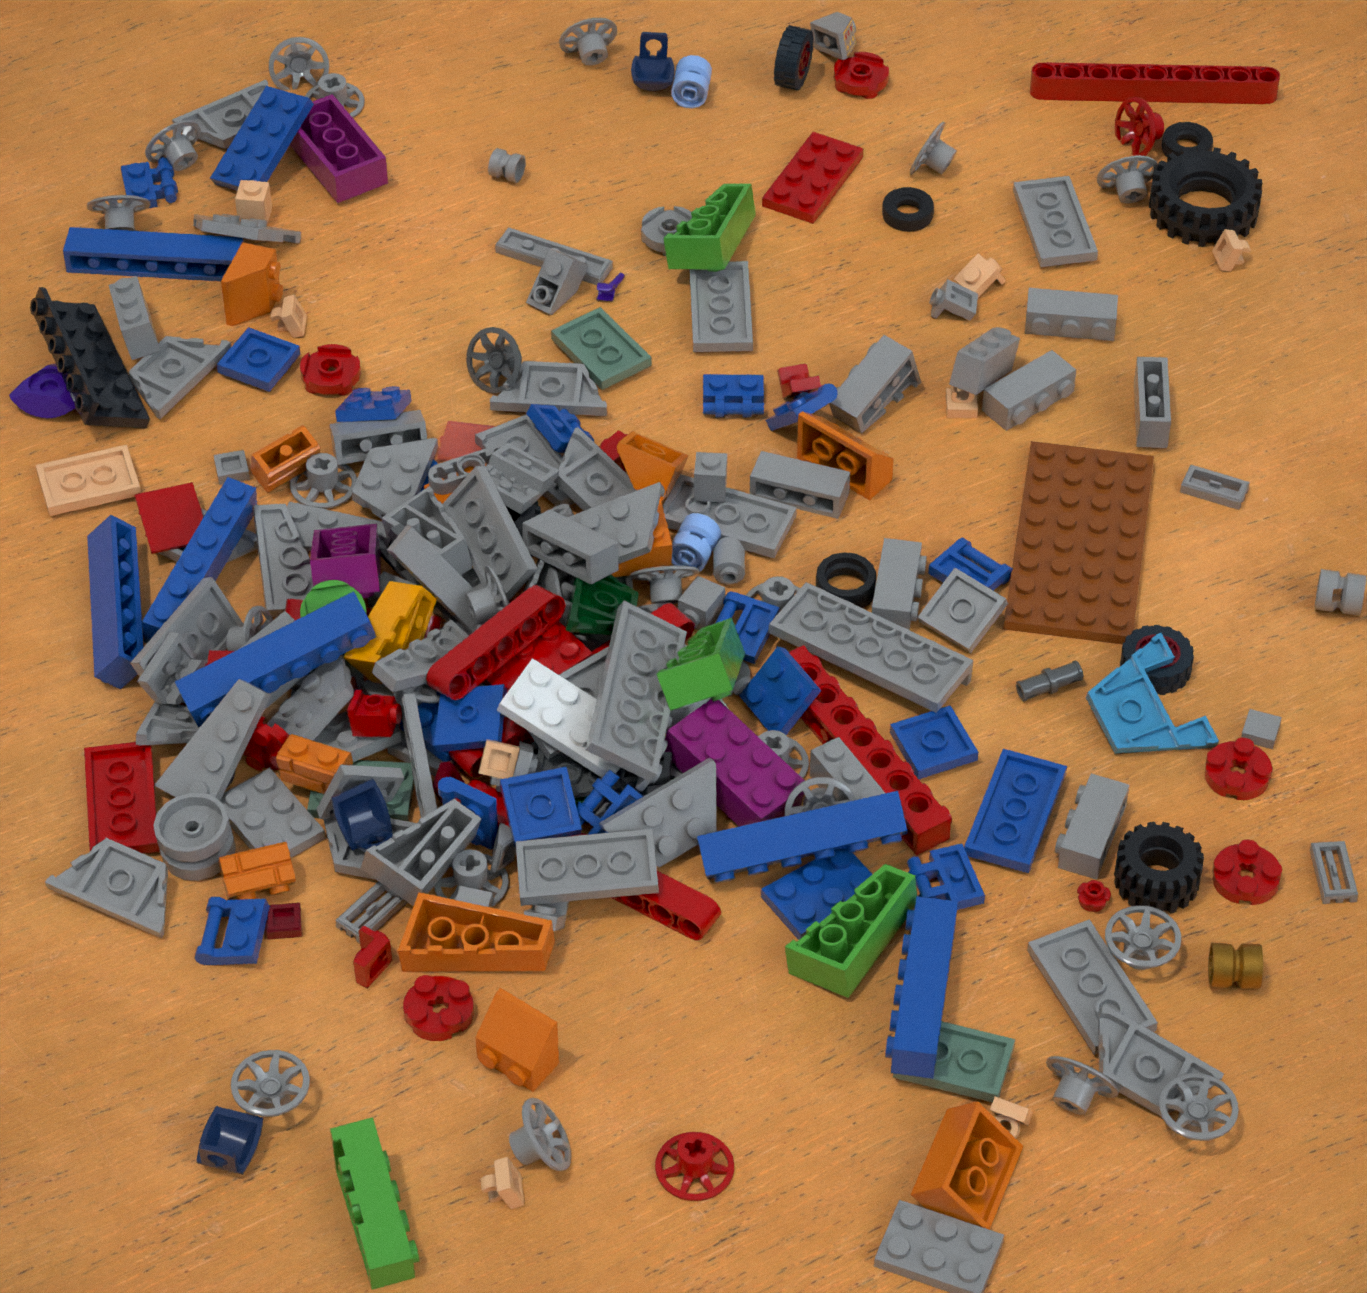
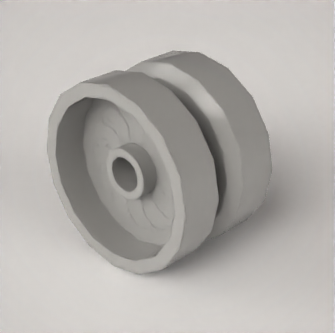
(193, 835)

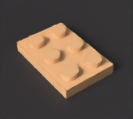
(88, 480)

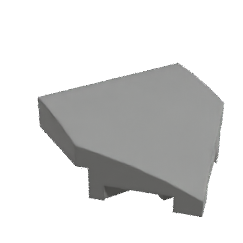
(168, 665)

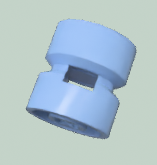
(691, 81)
(695, 541)

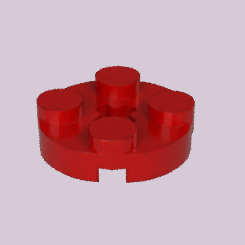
(849, 78)
(340, 381)
(264, 746)
(1243, 755)
(1252, 858)
(438, 990)

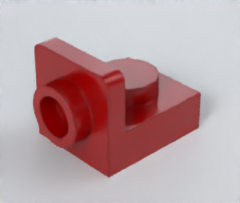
(796, 380)
(372, 957)

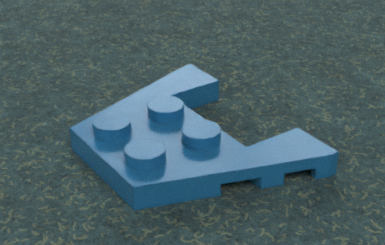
(1134, 713)

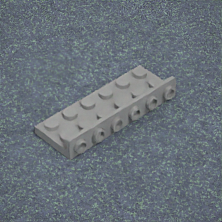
(872, 647)
(630, 703)

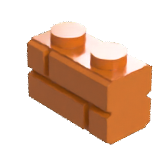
(283, 458)
(310, 763)
(257, 871)

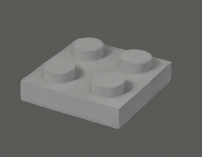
(962, 610)

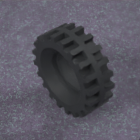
(1209, 173)

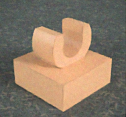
(1229, 250)
(291, 317)
(960, 403)
(498, 759)
(1011, 1113)
(504, 1184)

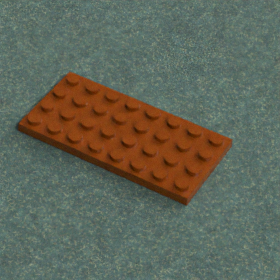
(1079, 543)

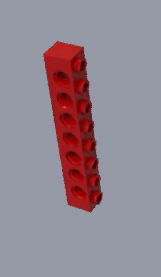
(837, 715)

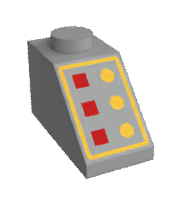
(834, 34)

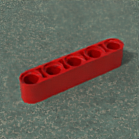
(495, 642)

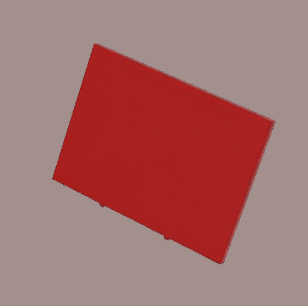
(169, 516)

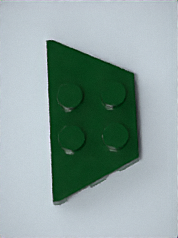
(596, 605)

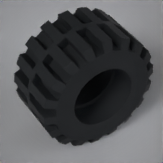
(1161, 847)

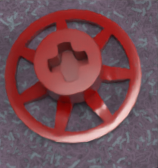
(1142, 127)
(694, 1161)

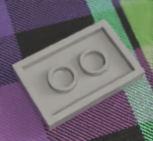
(269, 813)
(938, 1250)

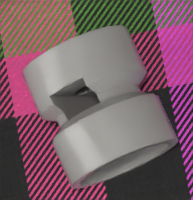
(1351, 595)

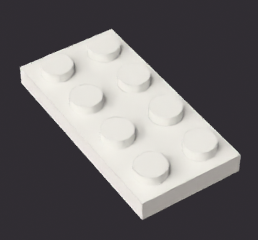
(554, 713)

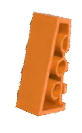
(472, 937)

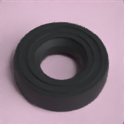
(1186, 131)
(907, 221)

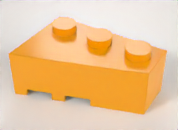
(397, 620)

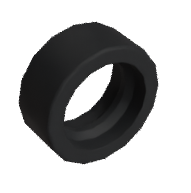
(852, 565)

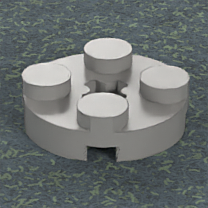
(657, 221)

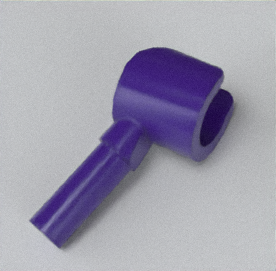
(606, 290)

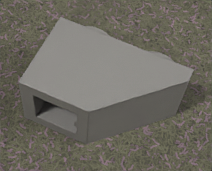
(556, 281)

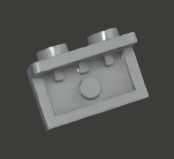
(525, 763)

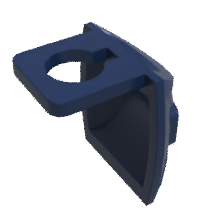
(653, 71)
(362, 816)
(229, 1140)

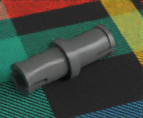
(1049, 680)

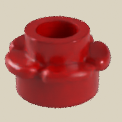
(1090, 901)

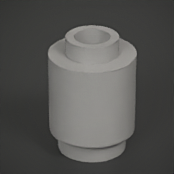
(729, 561)

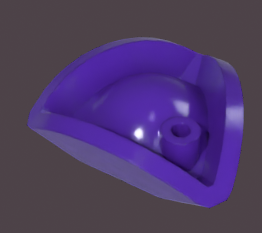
(43, 394)

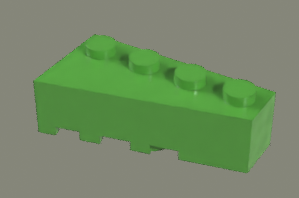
(713, 230)
(704, 667)
(855, 933)
(373, 1204)

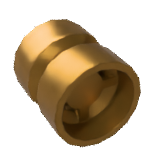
(1237, 966)

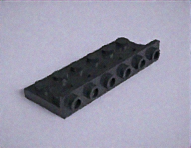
(88, 363)

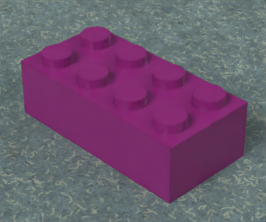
(339, 151)
(347, 556)
(749, 774)

